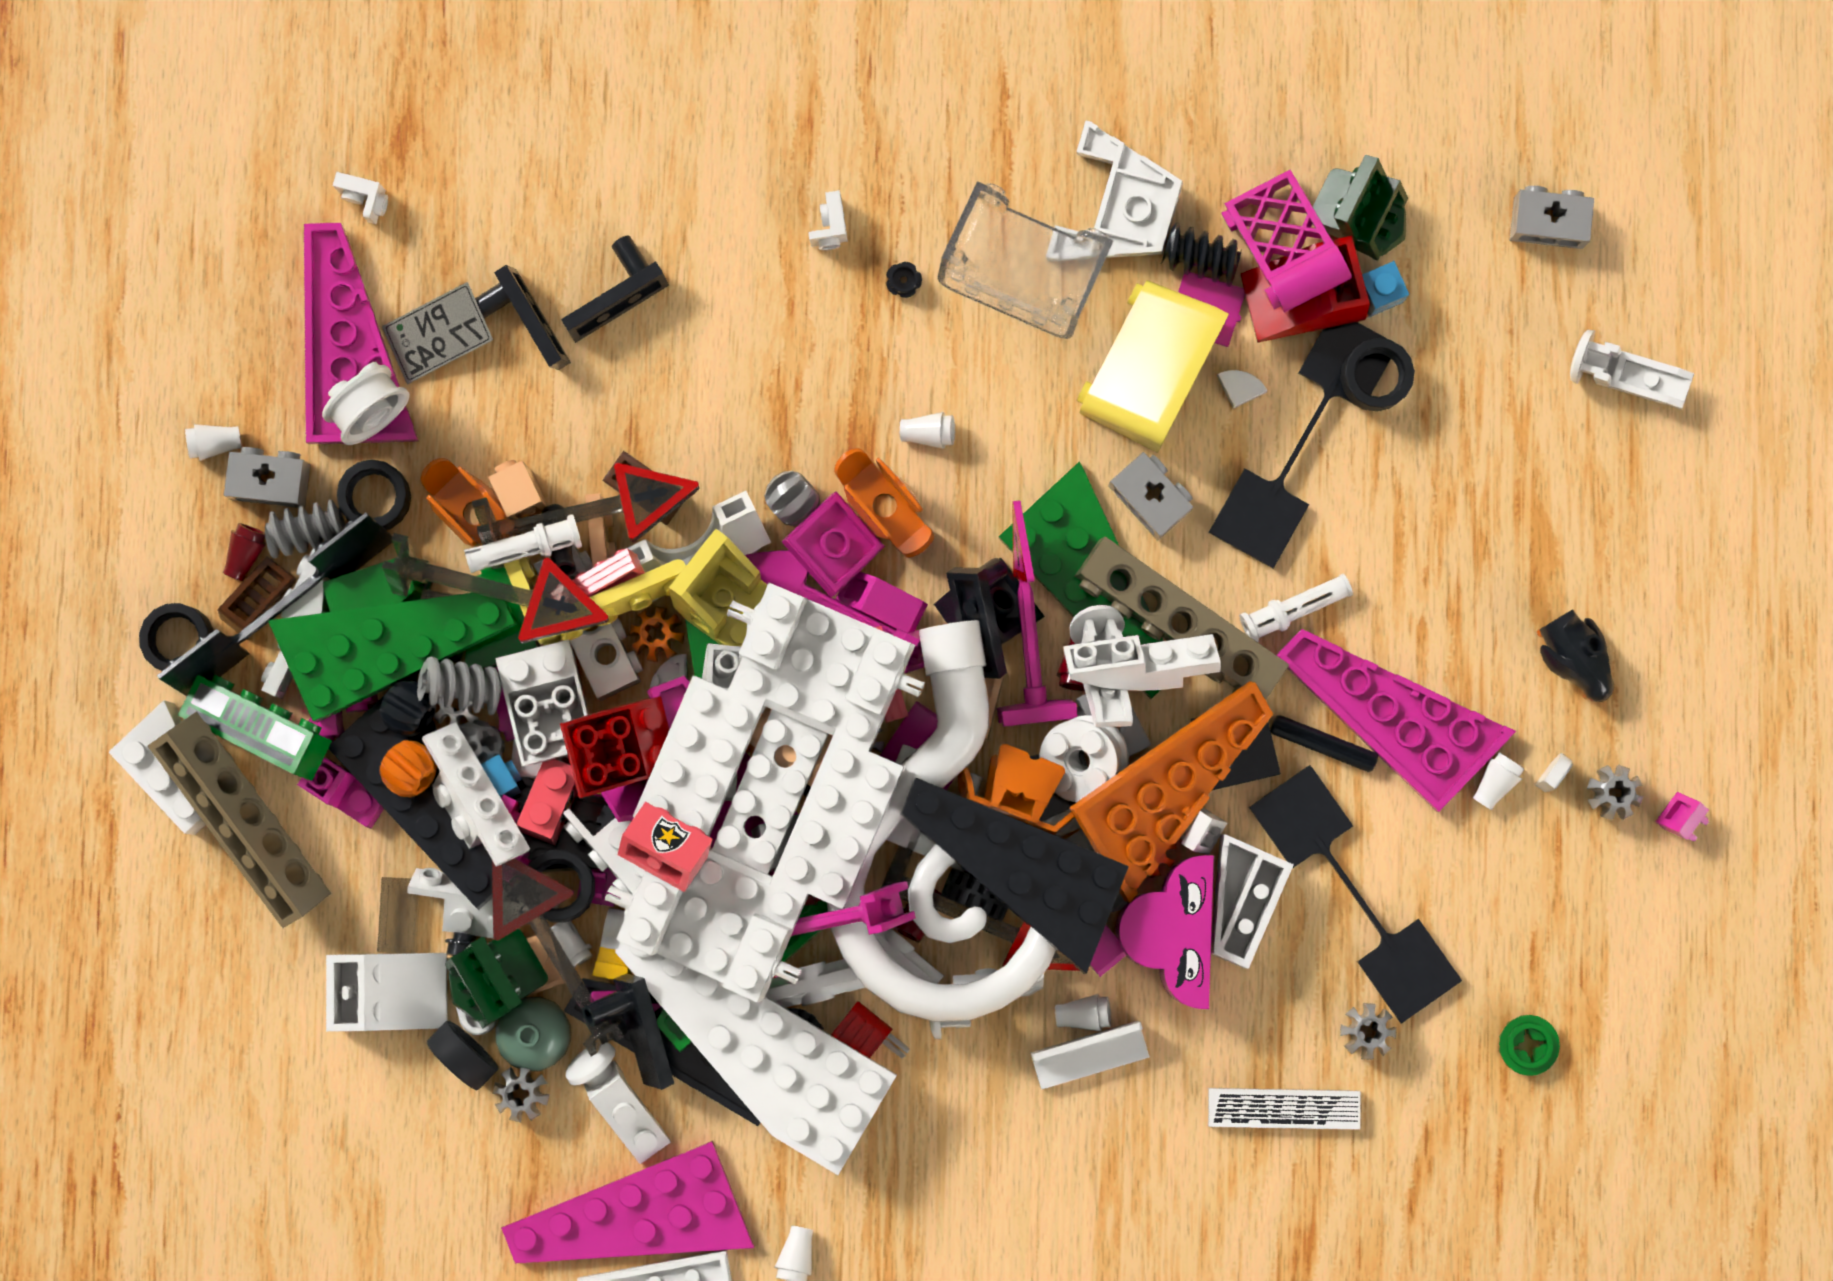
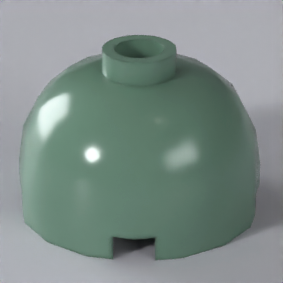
(534, 1034)

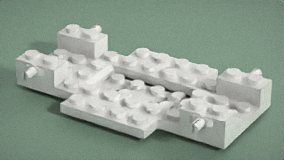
(819, 679)

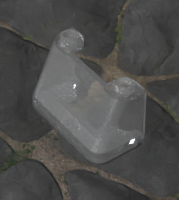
(1022, 263)

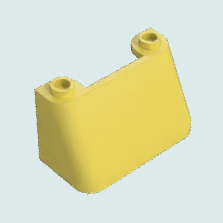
(1152, 364)

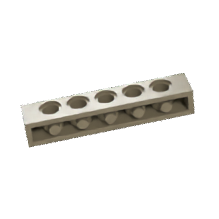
(1106, 556)
(239, 819)

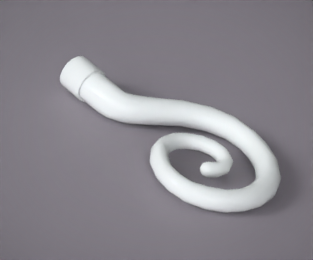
(955, 665)

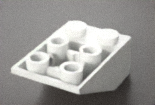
(540, 693)
(386, 991)

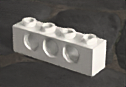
(622, 672)

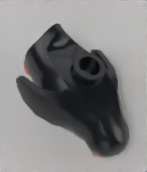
(1578, 654)

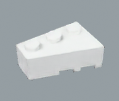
(146, 770)
(1244, 899)

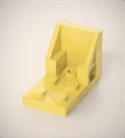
(711, 583)

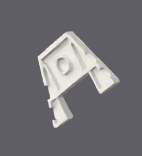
(1137, 197)

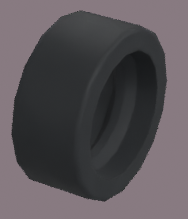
(1399, 357)
(367, 468)
(156, 618)
(586, 877)
(462, 1055)

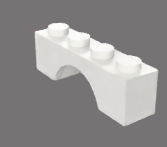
(732, 517)

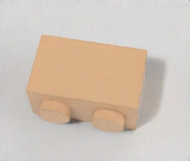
(517, 490)

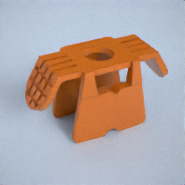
(865, 483)
(454, 490)
(1018, 787)

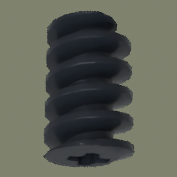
(1202, 254)

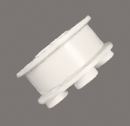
(365, 403)
(1103, 745)

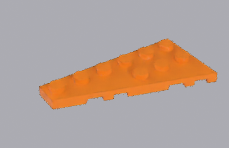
(1163, 791)

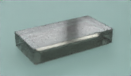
(397, 917)

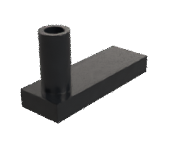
(642, 284)
(514, 290)
(973, 601)
(635, 1003)

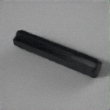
(1324, 743)

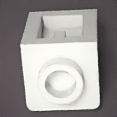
(359, 189)
(833, 216)
(1203, 832)

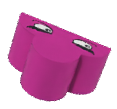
(1174, 930)

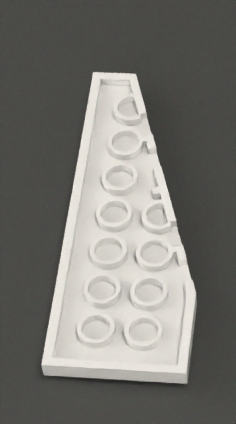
(783, 1068)

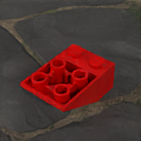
(1332, 308)
(615, 745)

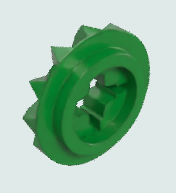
(1543, 1055)

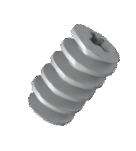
(302, 529)
(459, 683)

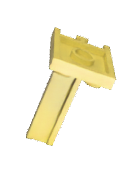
(627, 596)

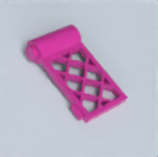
(1305, 271)

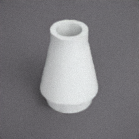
(929, 430)
(209, 441)
(1498, 780)
(1085, 1013)
(796, 1255)

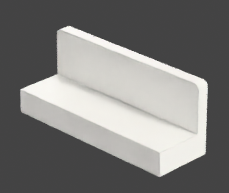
(1090, 1054)

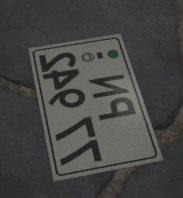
(437, 333)

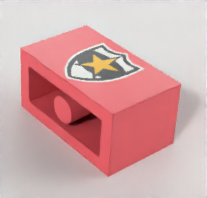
(548, 799)
(665, 846)

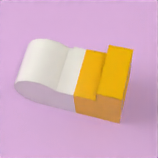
(608, 963)

